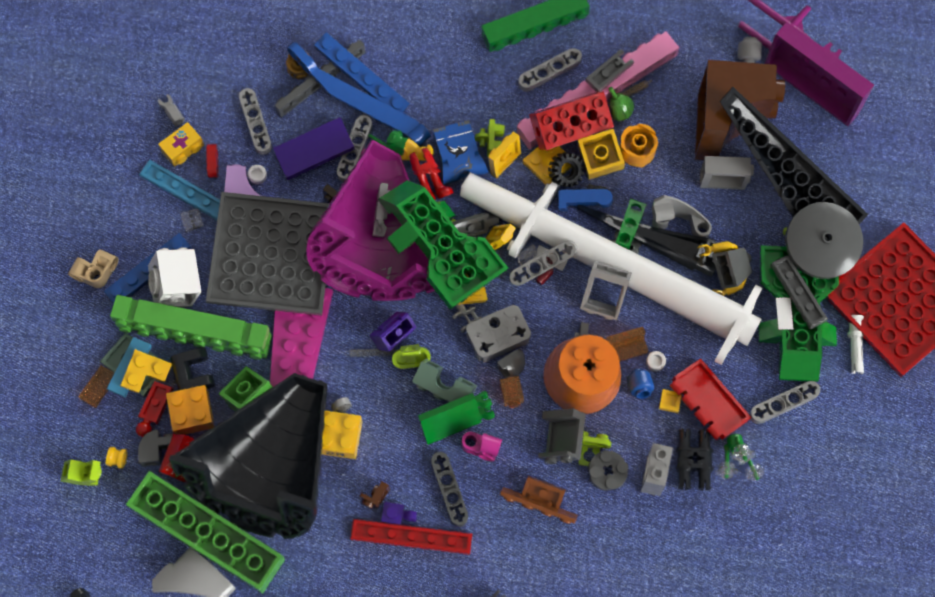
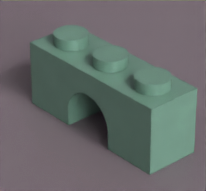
(429, 379)

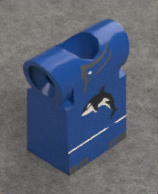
(458, 152)

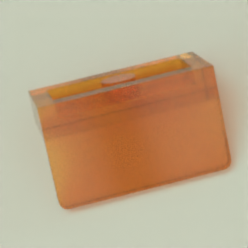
(629, 343)

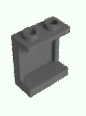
(564, 435)

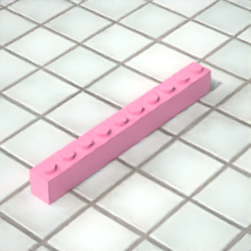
(646, 60)

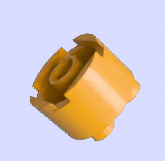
(638, 135)

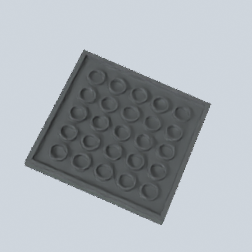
(263, 255)

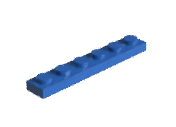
(359, 73)

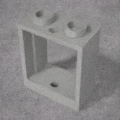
(726, 172)
(609, 274)
(656, 469)

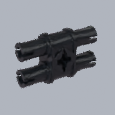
(686, 465)

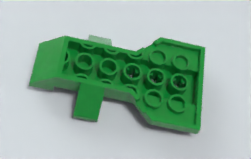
(429, 226)
(798, 346)

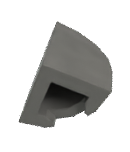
(512, 364)

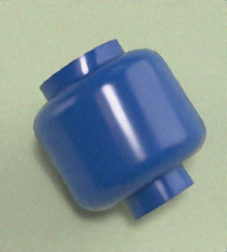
(640, 383)

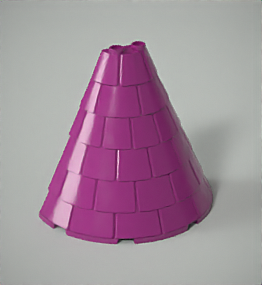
(343, 242)

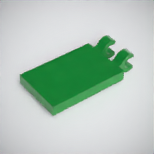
(455, 416)

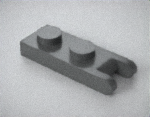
(608, 72)

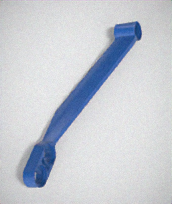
(360, 100)

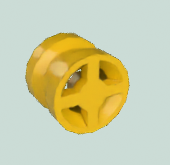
(116, 457)

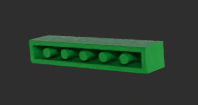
(532, 21)

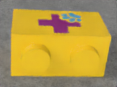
(181, 144)

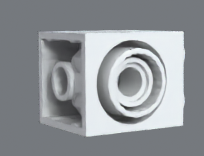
(174, 277)

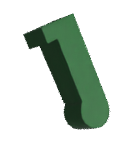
(630, 223)

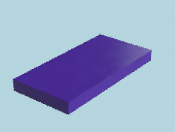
(314, 148)

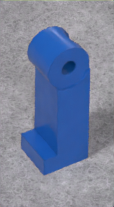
(584, 197)

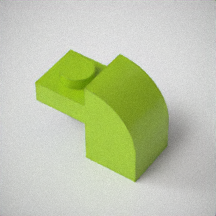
(81, 472)

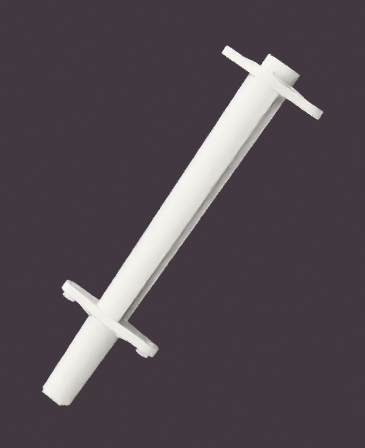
(648, 278)

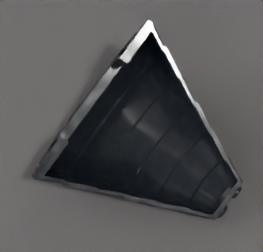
(262, 460)

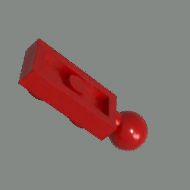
(153, 407)

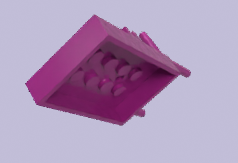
(812, 67)

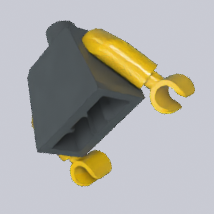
(731, 266)

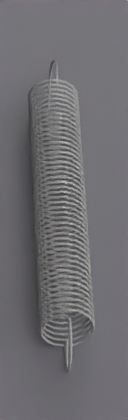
(358, 353)

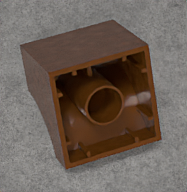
(751, 80)

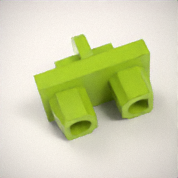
(489, 137)

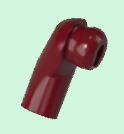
(541, 279)

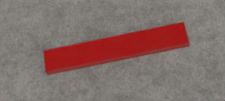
(411, 536)

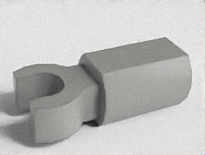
(172, 111)

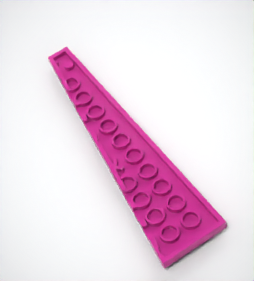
(297, 342)

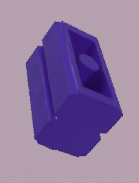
(393, 331)

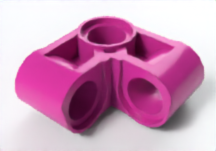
(485, 447)

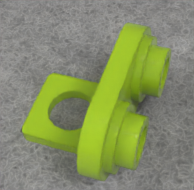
(410, 356)
(596, 443)

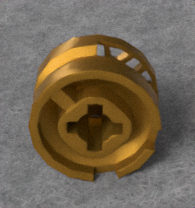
(294, 68)

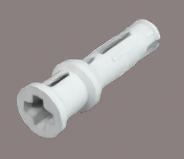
(856, 346)

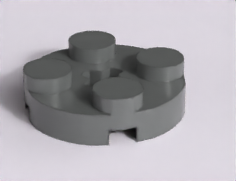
(596, 471)

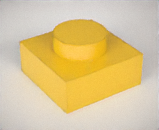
(669, 401)

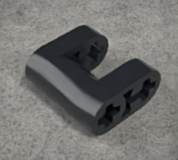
(182, 370)

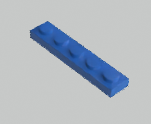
(139, 275)

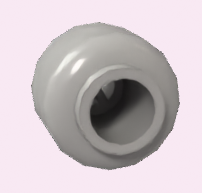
(749, 50)

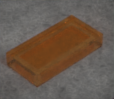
(96, 387)

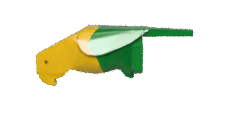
(402, 145)

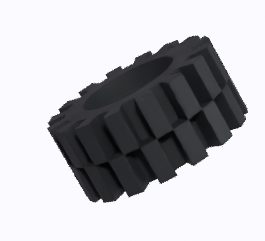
(576, 172)

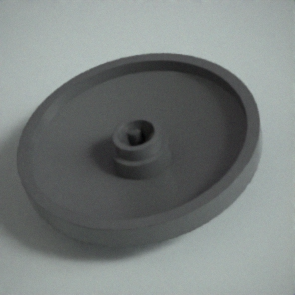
(811, 251)

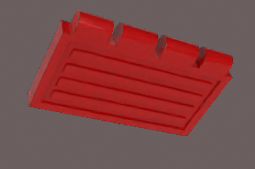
(711, 400)

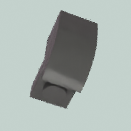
(151, 448)

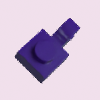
(395, 513)

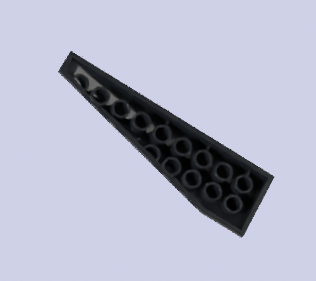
(786, 166)

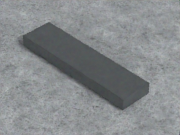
(799, 292)

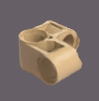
(102, 265)

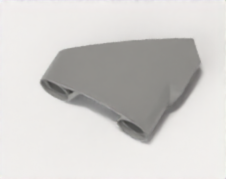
(667, 208)
(192, 576)

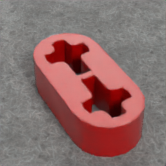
(212, 161)

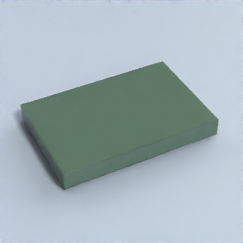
(115, 355)

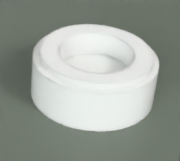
(257, 174)
(656, 361)

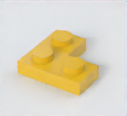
(142, 366)

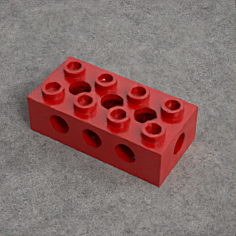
(599, 120)

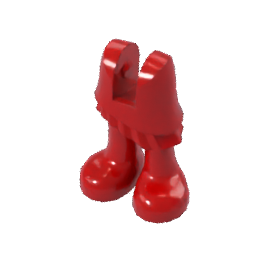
(430, 168)

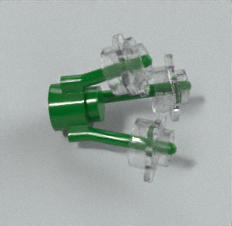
(743, 454)

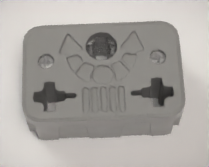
(499, 339)

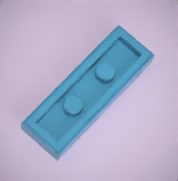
(114, 385)

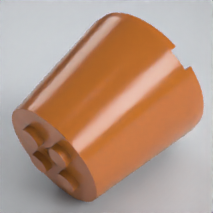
(574, 385)

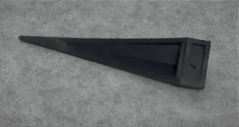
(674, 245)

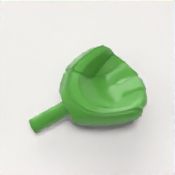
(620, 106)

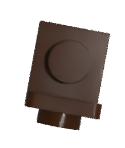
(378, 494)

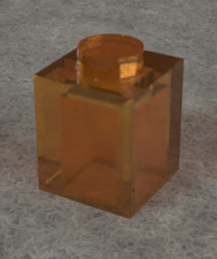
(511, 391)

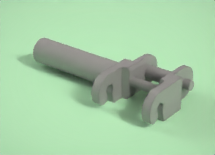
(463, 312)

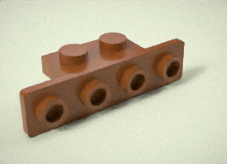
(541, 496)

